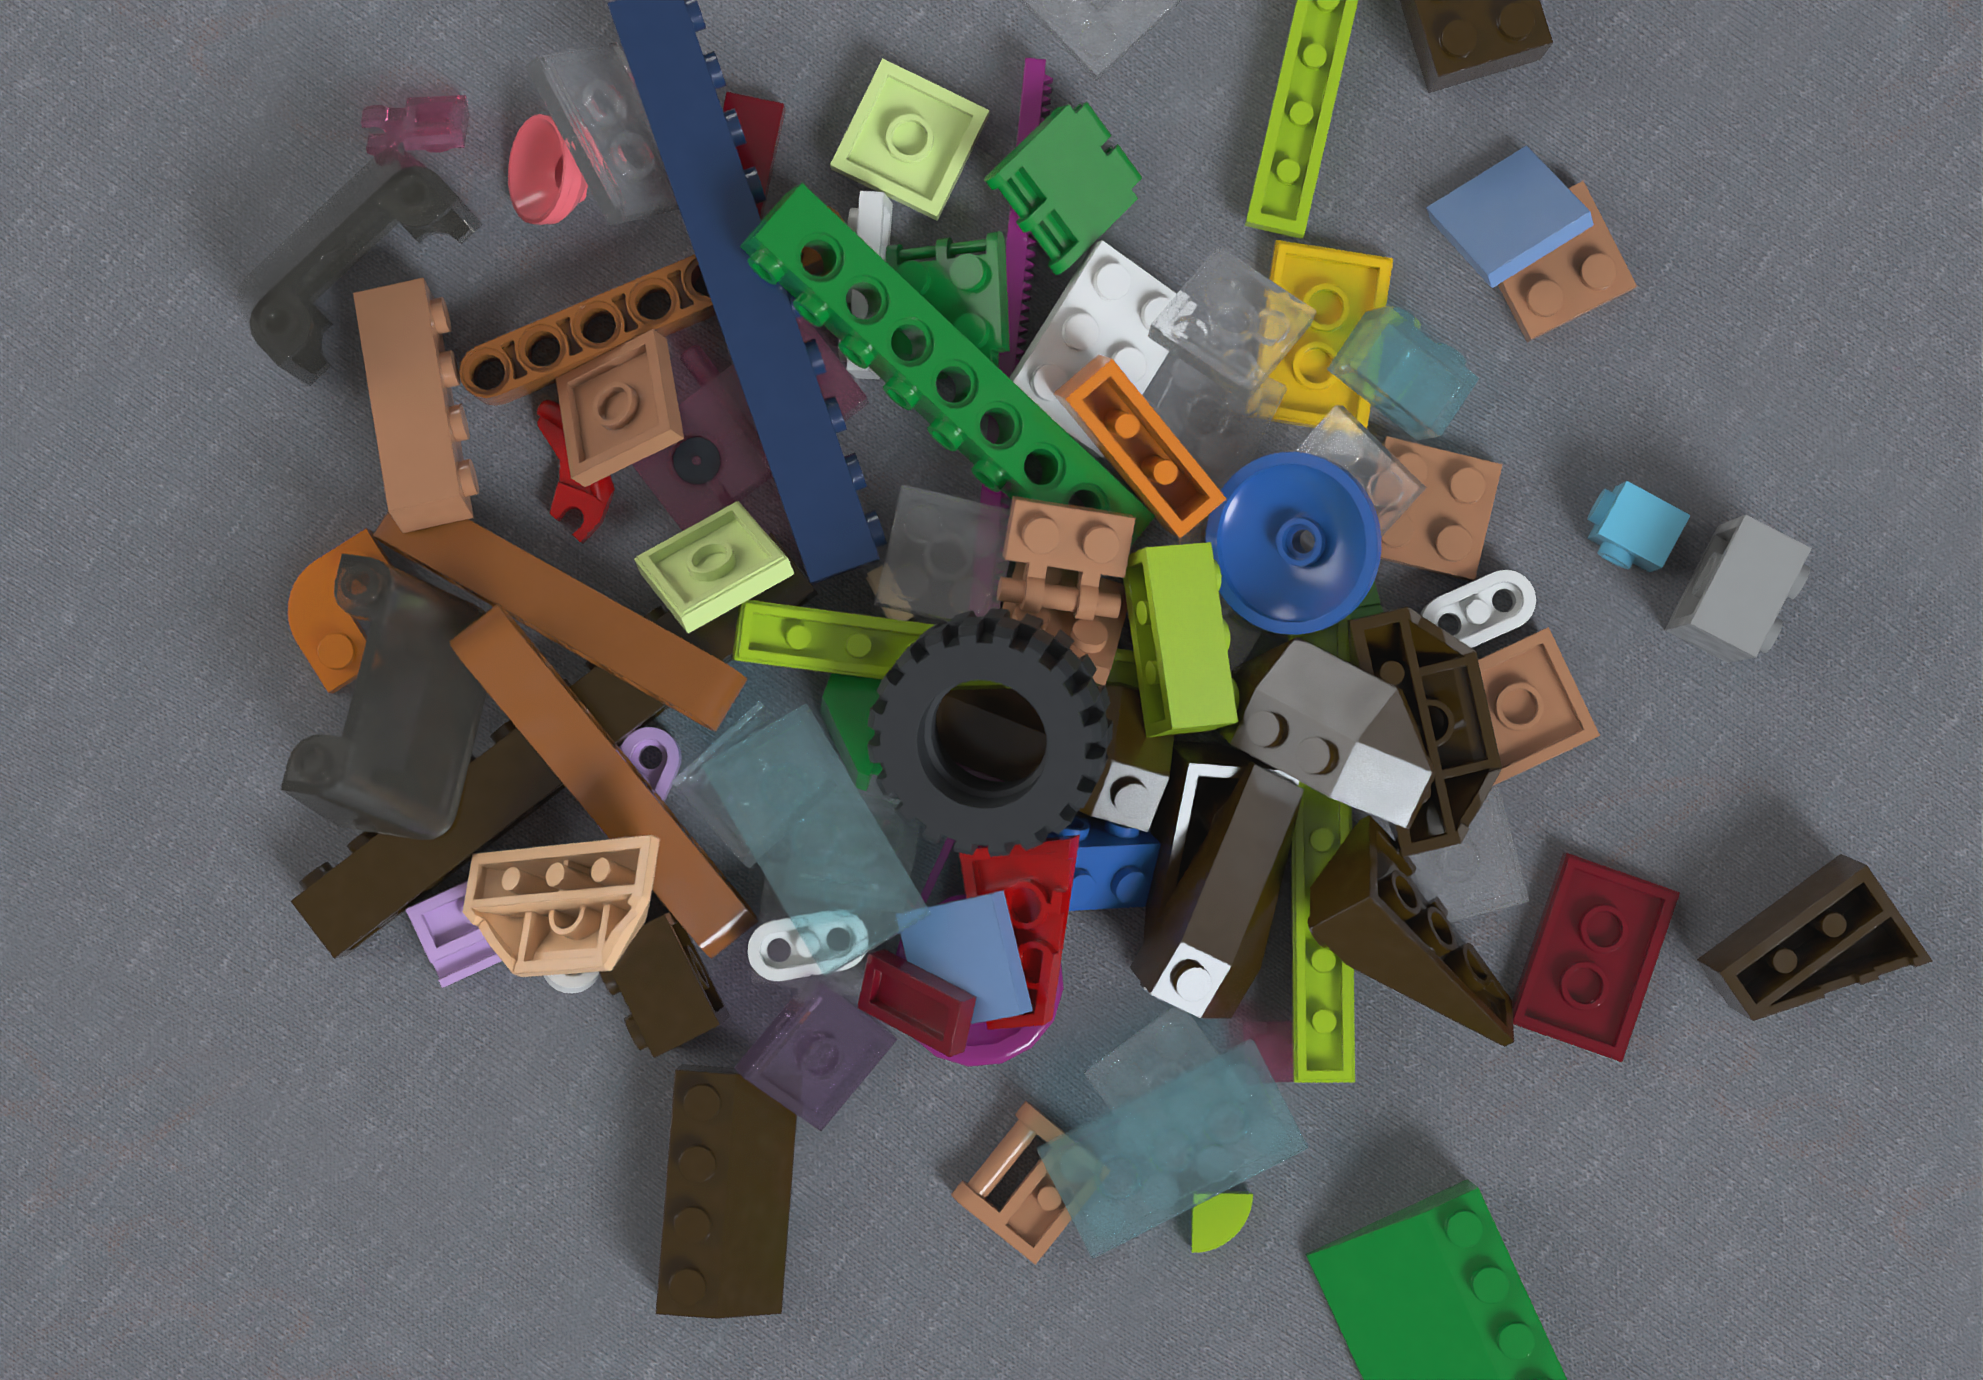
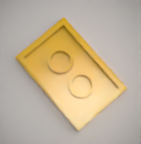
(1341, 290)

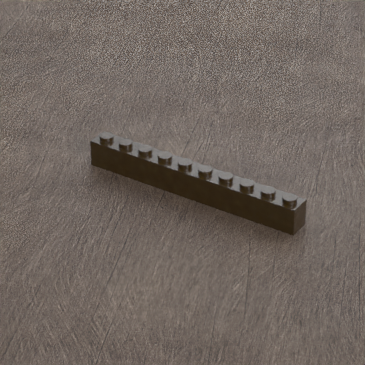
(499, 792)

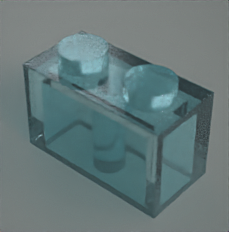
(1404, 372)

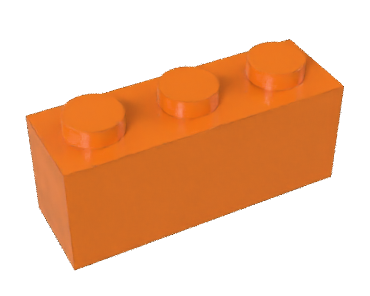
(1139, 445)

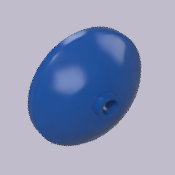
(1260, 550)

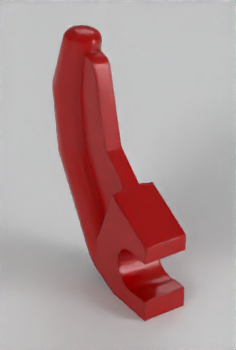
(569, 494)

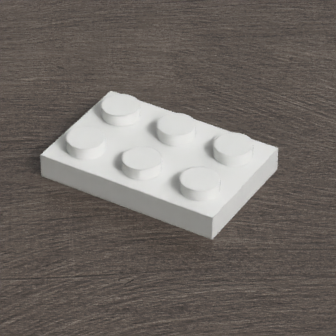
(1099, 313)

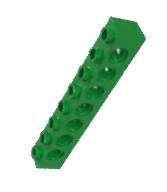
(937, 347)

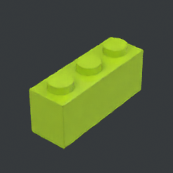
(1180, 639)

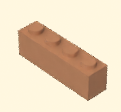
(414, 405)

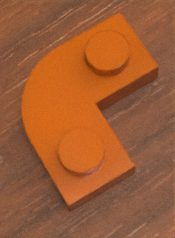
(321, 628)

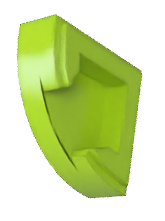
(1219, 1219)

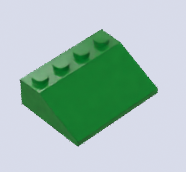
(1434, 1296)

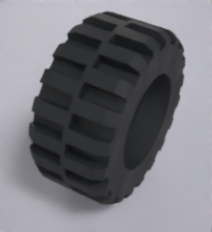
(945, 794)

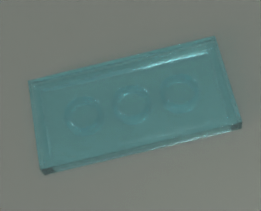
(815, 840)

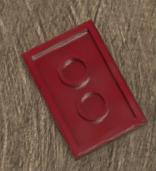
(1593, 956)

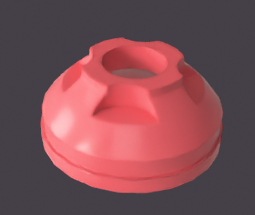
(543, 173)

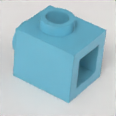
(1635, 527)

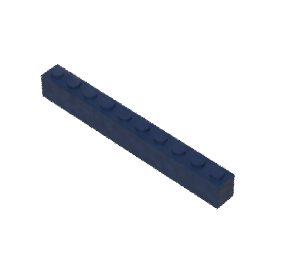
(755, 316)

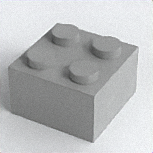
(1740, 590)

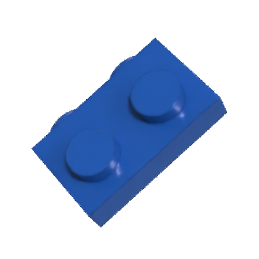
(1111, 864)

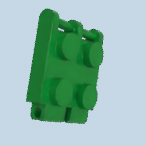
(1066, 183)
(963, 289)

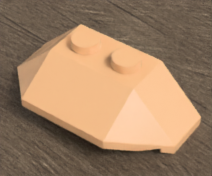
(562, 903)

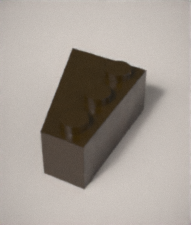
(1813, 941)

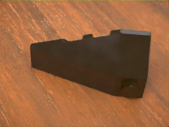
(1005, 738)
(1194, 796)
(1223, 909)
(1389, 931)

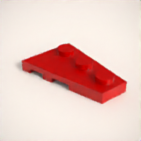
(1038, 902)

